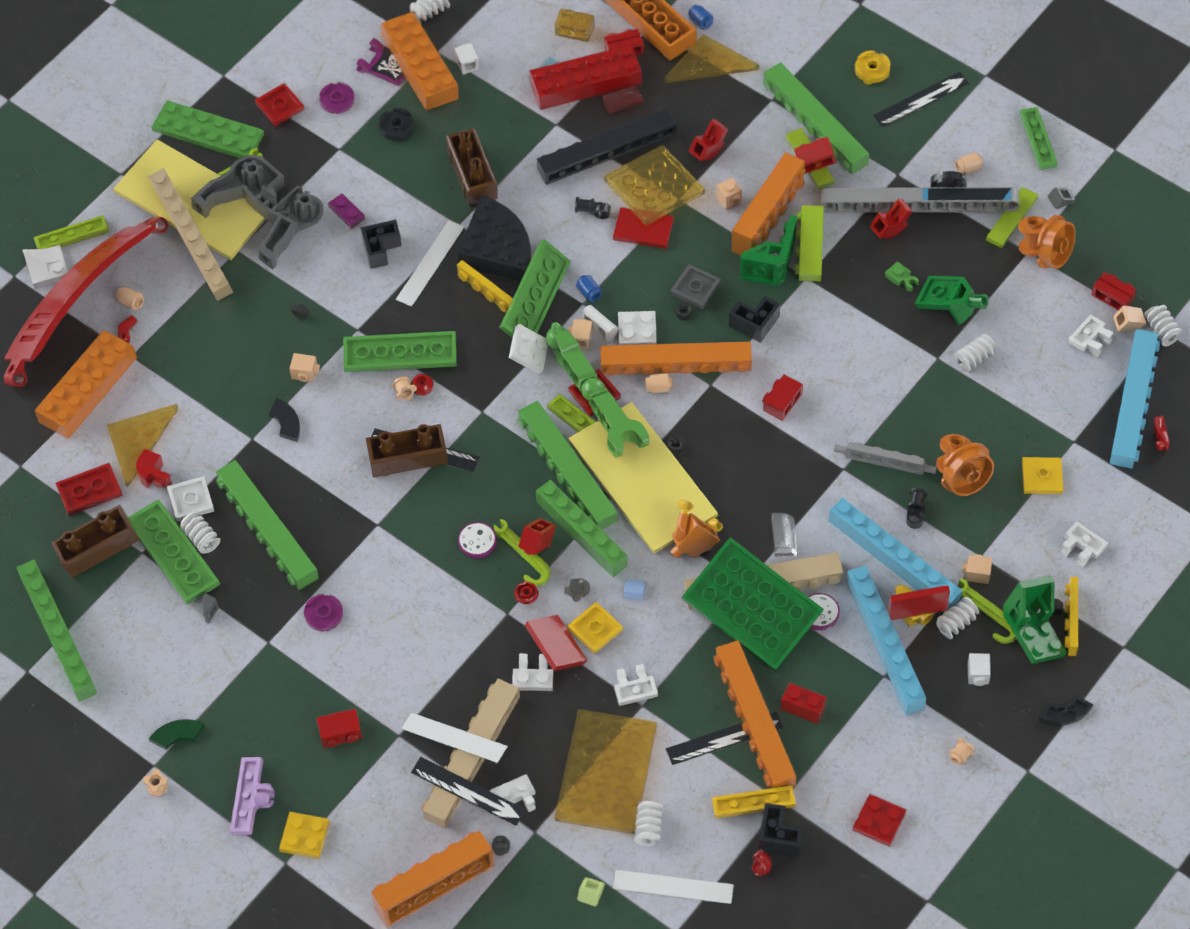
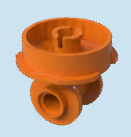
(1048, 239)
(964, 466)

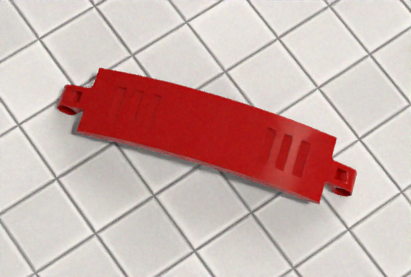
(65, 293)

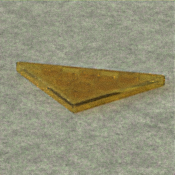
(709, 59)
(135, 434)

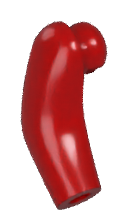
(125, 327)
(1161, 434)

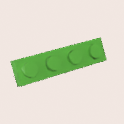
(1038, 138)

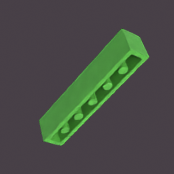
(581, 528)

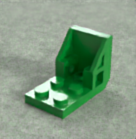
(761, 266)
(1028, 616)

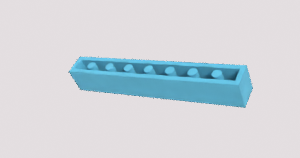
(1134, 398)
(889, 550)
(886, 640)

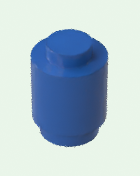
(700, 16)
(588, 288)

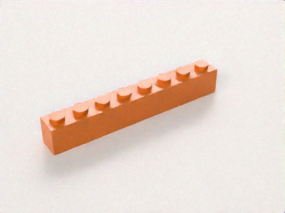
(676, 358)
(755, 716)

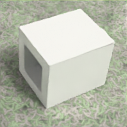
(466, 58)
(978, 669)

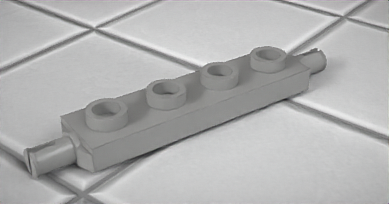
(885, 458)

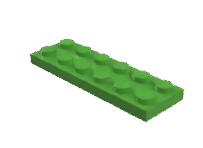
(207, 130)
(536, 289)
(400, 351)
(173, 552)

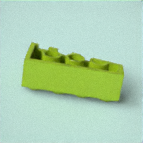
(811, 243)

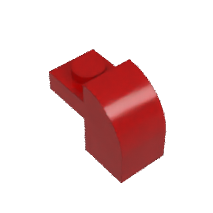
(709, 144)
(892, 222)
(149, 470)

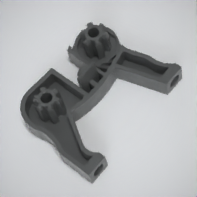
(258, 183)

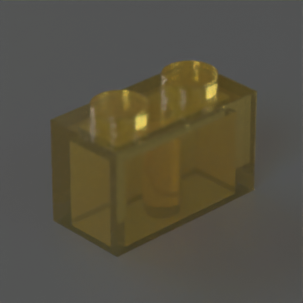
(574, 25)

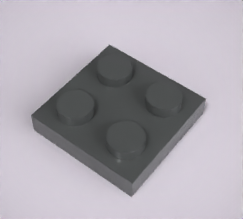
(695, 286)

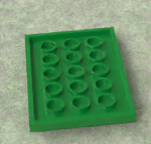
(752, 604)

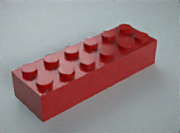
(585, 77)

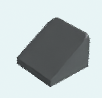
(1061, 197)
(210, 607)

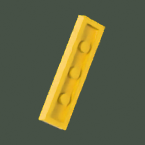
(481, 284)
(1071, 623)
(752, 801)

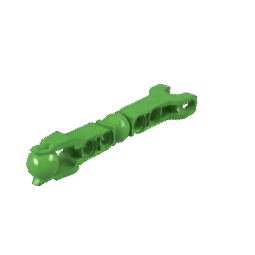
(609, 413)

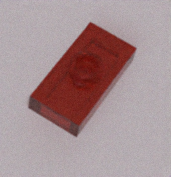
(622, 99)

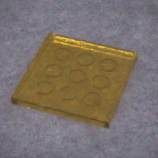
(654, 184)

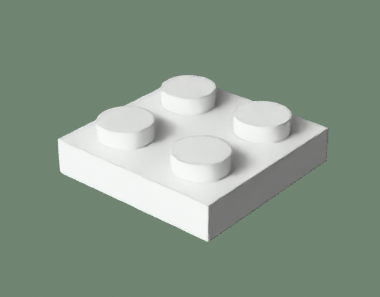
(637, 328)
(528, 349)
(190, 497)

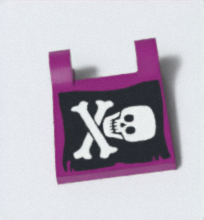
(382, 65)

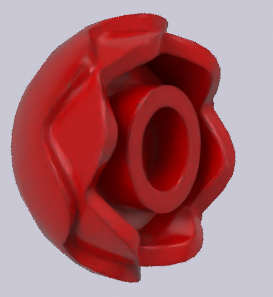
(427, 383)
(526, 587)
(761, 863)

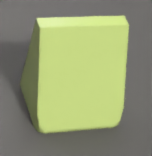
(590, 891)

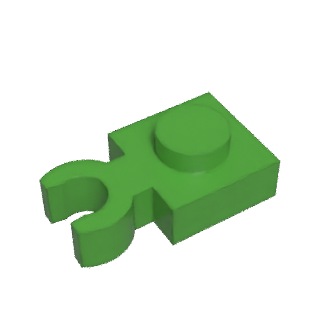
(901, 275)

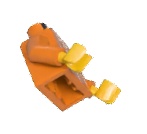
(692, 533)

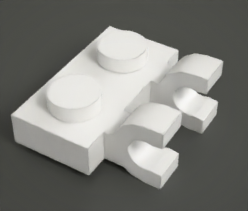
(1087, 332)
(1085, 540)
(533, 679)
(635, 690)
(517, 790)

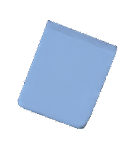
(634, 589)

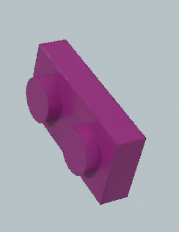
(346, 211)

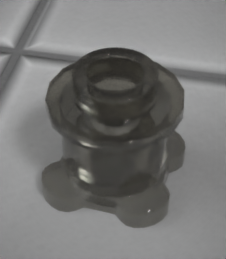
(577, 588)

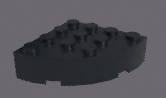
(496, 241)

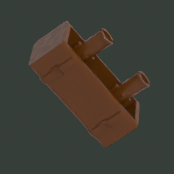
(471, 166)
(406, 450)
(95, 541)

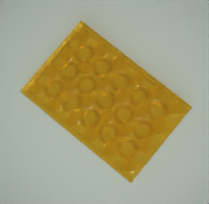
(606, 771)

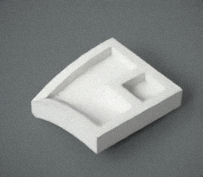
(45, 265)

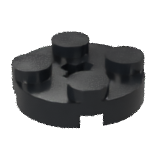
(400, 132)
(948, 179)

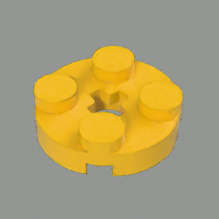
(870, 75)

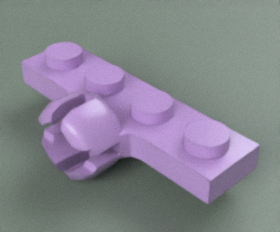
(249, 796)

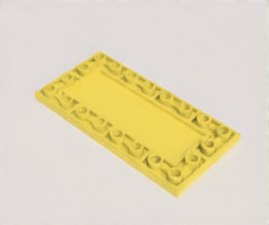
(228, 223)
(642, 481)

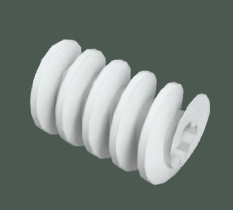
(426, 7)
(1163, 324)
(975, 352)
(199, 532)
(956, 617)
(648, 823)

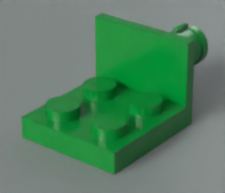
(951, 294)

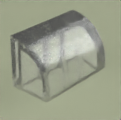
(784, 535)

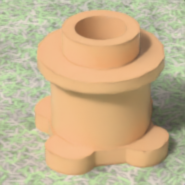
(404, 389)
(961, 752)
(155, 783)

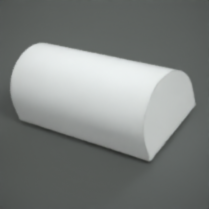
(600, 324)

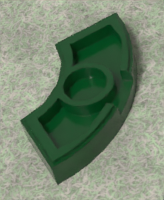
(176, 731)

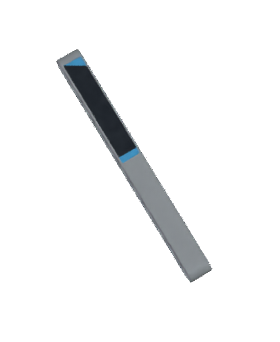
(920, 199)

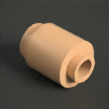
(969, 163)
(129, 298)
(659, 383)

